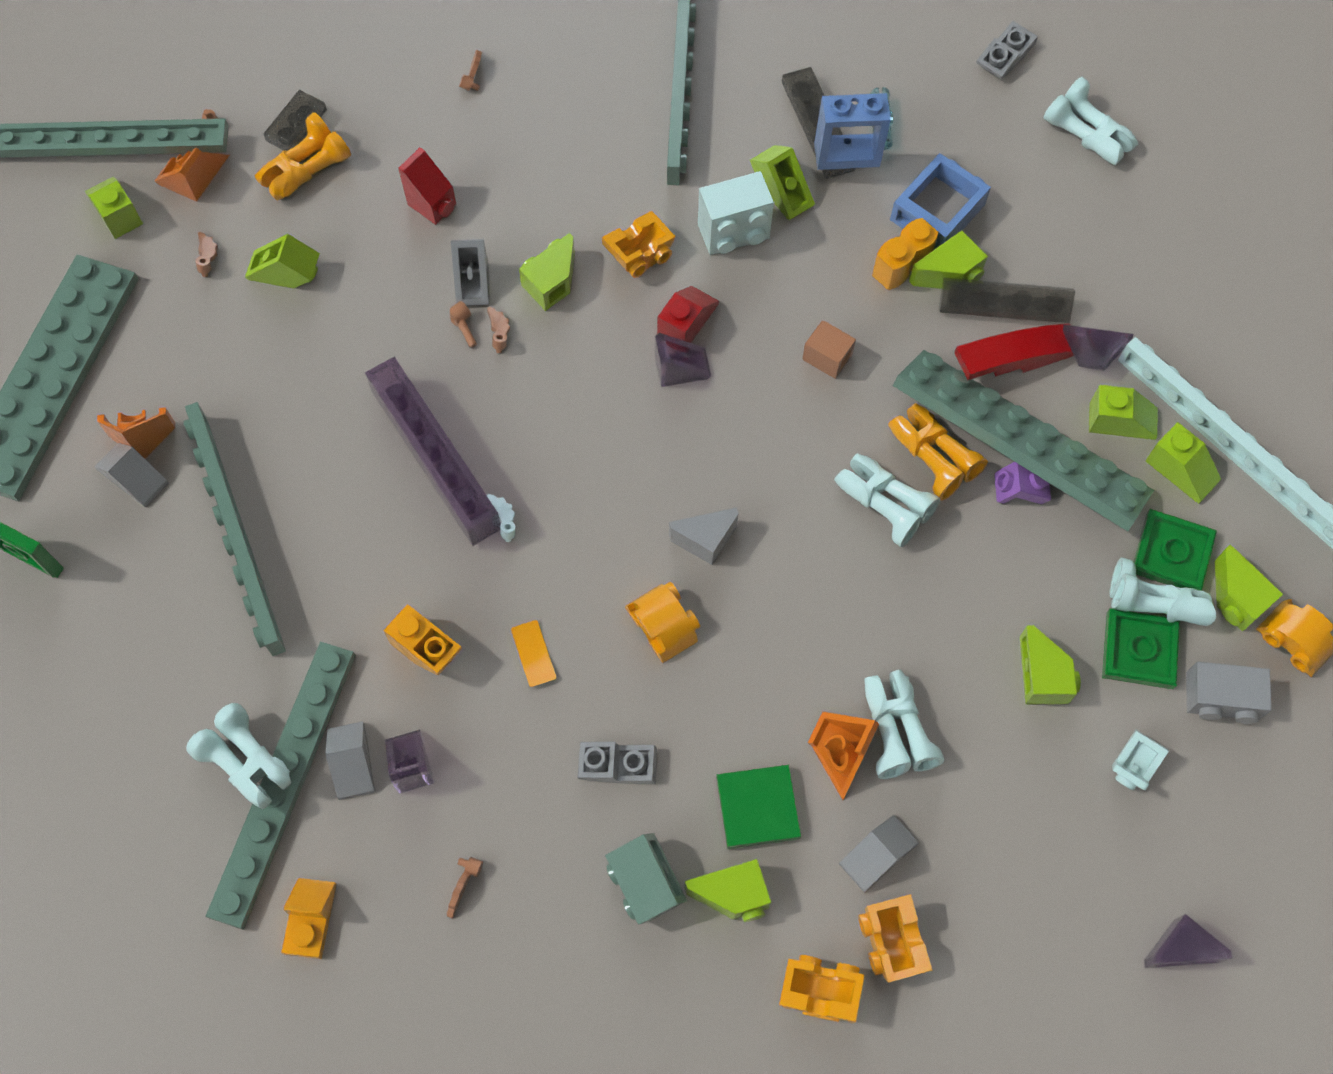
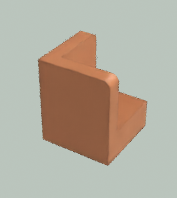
(828, 349)

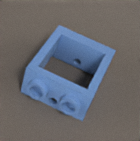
(853, 149)
(956, 177)

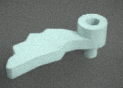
(506, 516)

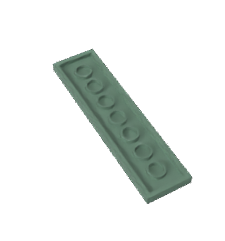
(56, 365)
(1025, 439)

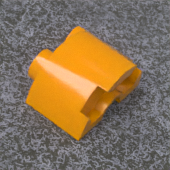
(641, 244)
(664, 621)
(1302, 632)
(894, 939)
(822, 991)

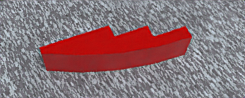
(1014, 350)

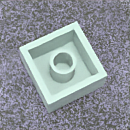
(735, 213)

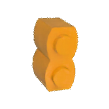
(900, 253)

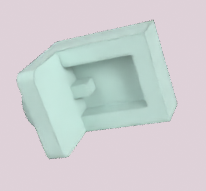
(1138, 761)

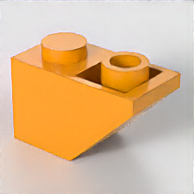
(421, 641)

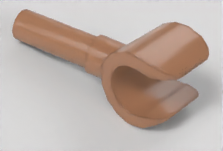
(458, 315)

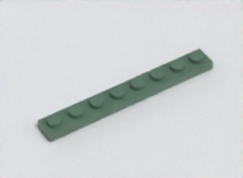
(680, 88)
(113, 137)
(236, 540)
(297, 750)

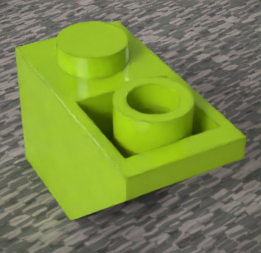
(550, 273)

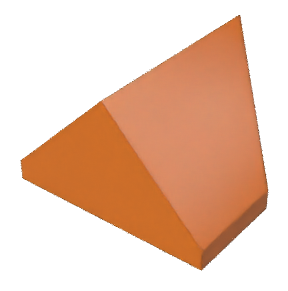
(191, 173)
(138, 431)
(841, 746)

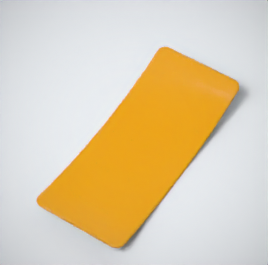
(533, 653)

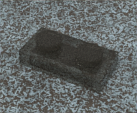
(290, 125)

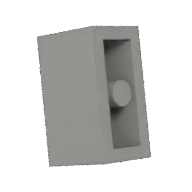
(1228, 692)

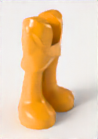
(286, 173)
(919, 443)

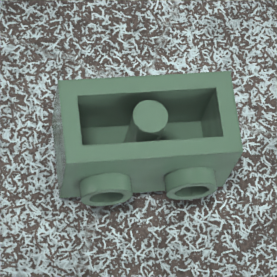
(644, 878)

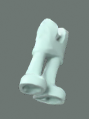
(1109, 138)
(904, 522)
(1139, 596)
(210, 747)
(895, 759)

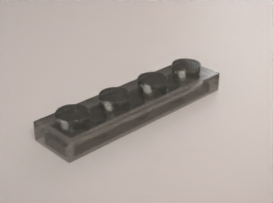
(806, 99)
(1006, 300)

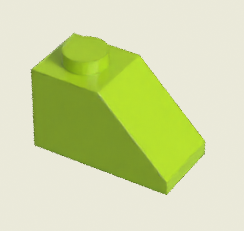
(784, 180)
(114, 207)
(953, 259)
(283, 263)
(1122, 413)
(1185, 462)
(1241, 589)
(1046, 670)
(733, 891)

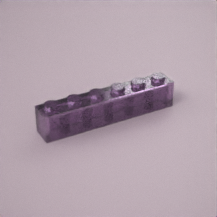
(433, 451)

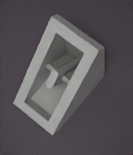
(470, 271)
(132, 473)
(705, 533)
(349, 760)
(878, 853)

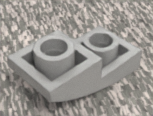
(1007, 50)
(617, 763)

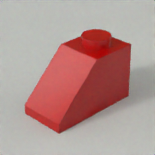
(426, 187)
(686, 313)

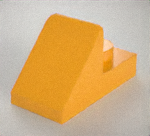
(308, 918)

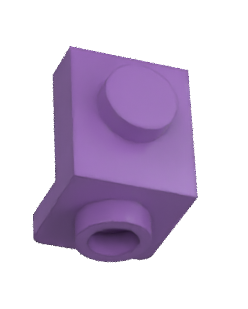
(1018, 482)

